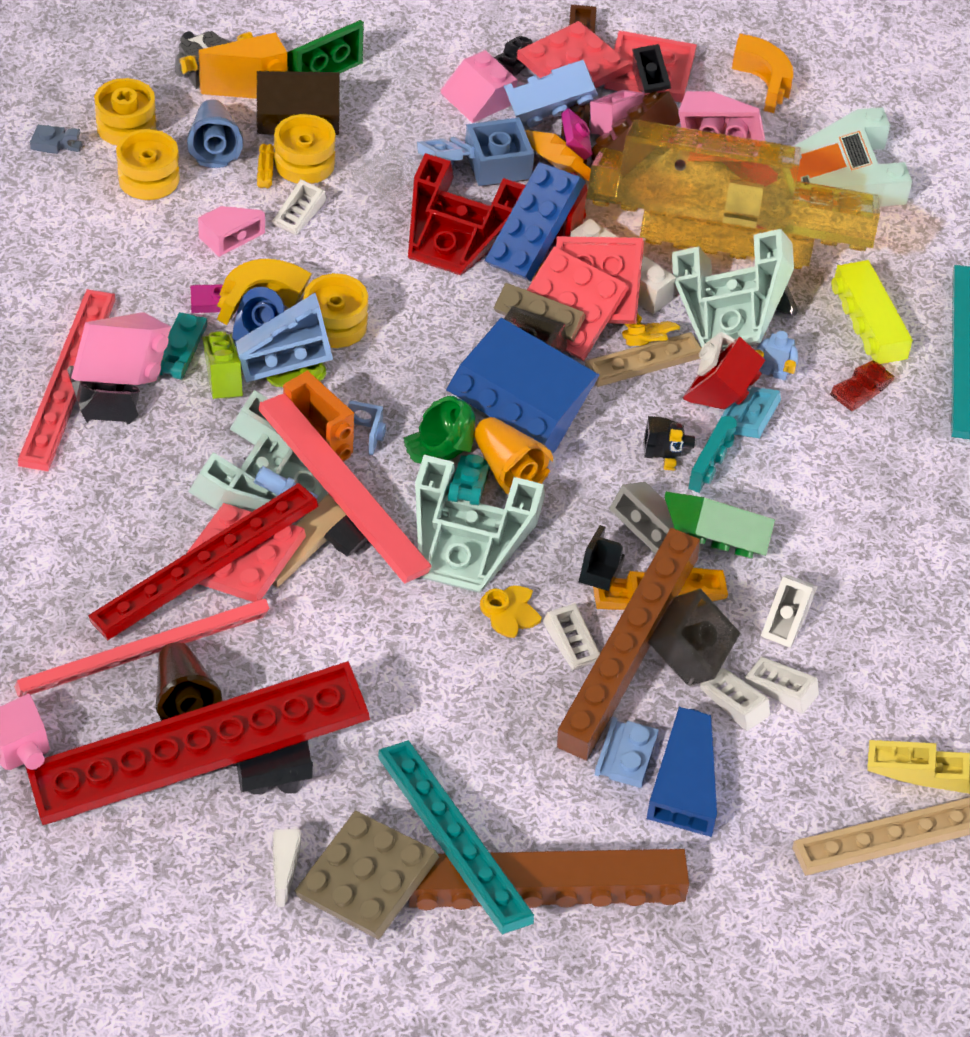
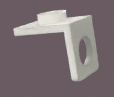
(710, 352)

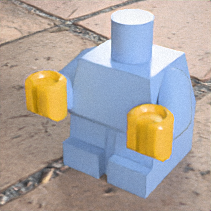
(779, 354)

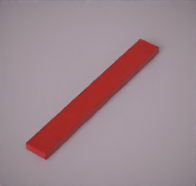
(202, 561)

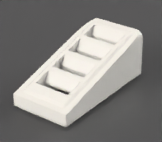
(303, 189)
(553, 625)
(798, 697)
(749, 713)
(285, 857)

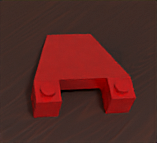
(450, 228)

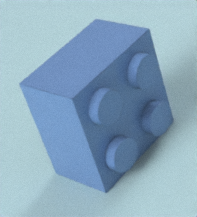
(499, 151)

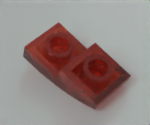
(863, 385)

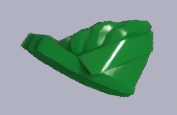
(444, 431)

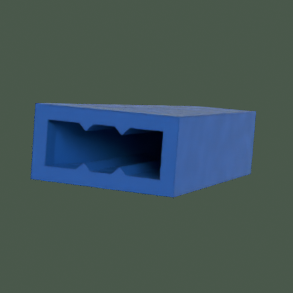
(686, 779)

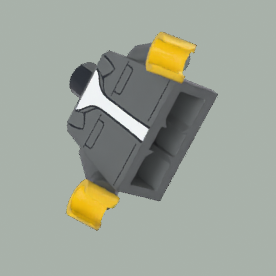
(188, 58)

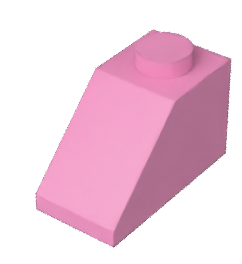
(612, 108)
(230, 228)

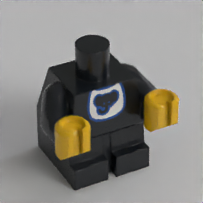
(665, 440)

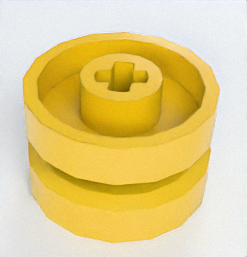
(123, 108)
(304, 148)
(147, 164)
(343, 307)

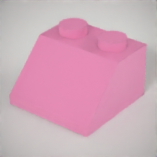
(479, 86)

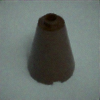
(183, 682)

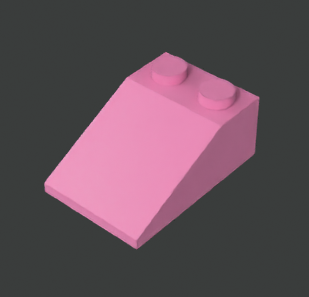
(720, 115)
(121, 350)

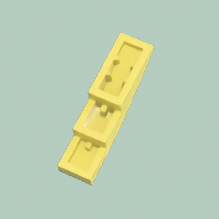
(920, 764)

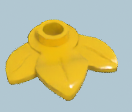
(644, 333)
(512, 610)

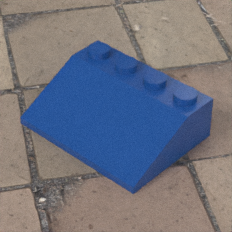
(523, 383)

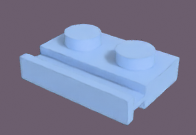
(448, 150)
(626, 752)

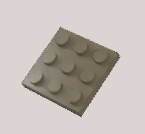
(367, 874)

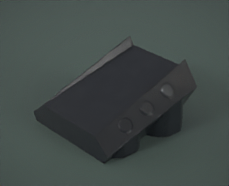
(105, 400)
(281, 768)

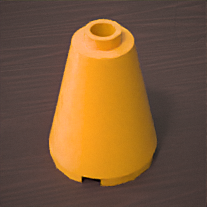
(511, 453)

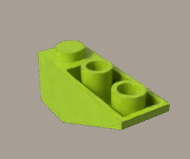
(222, 365)

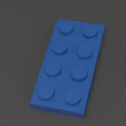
(535, 221)

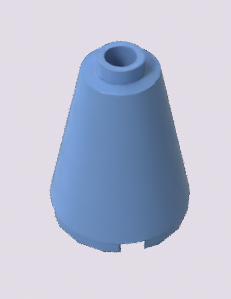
(214, 136)

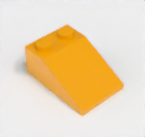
(233, 66)

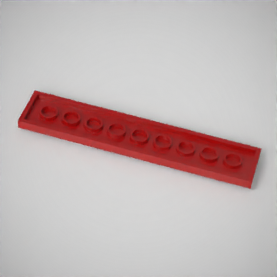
(197, 742)

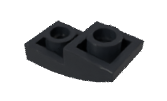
(508, 58)
(346, 537)

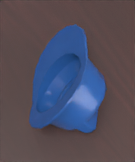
(256, 309)

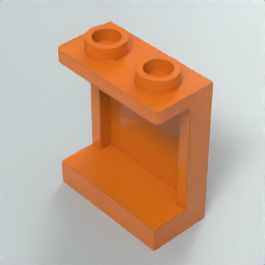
(324, 412)

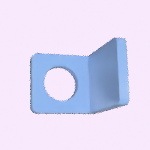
(376, 422)

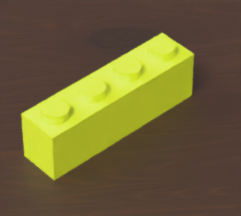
(871, 312)

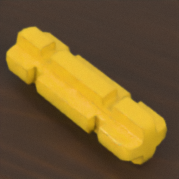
(265, 166)

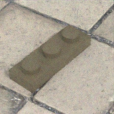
(540, 305)

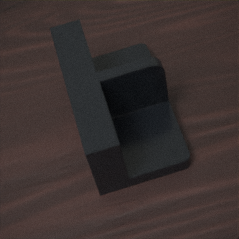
(601, 561)

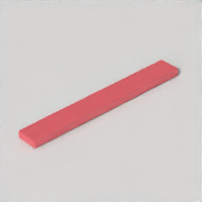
(59, 396)
(345, 488)
(141, 648)

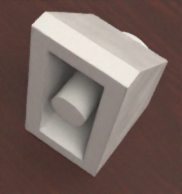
(788, 610)

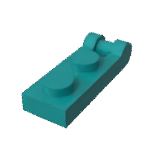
(182, 344)
(713, 453)
(469, 479)

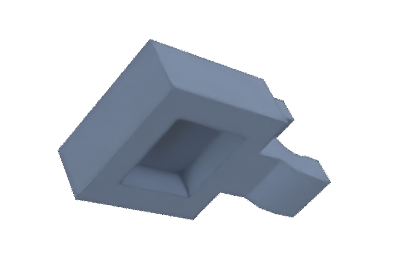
(53, 138)

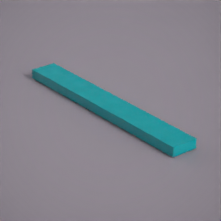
(960, 352)
(456, 838)

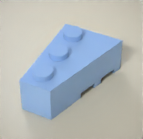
(552, 93)
(286, 342)

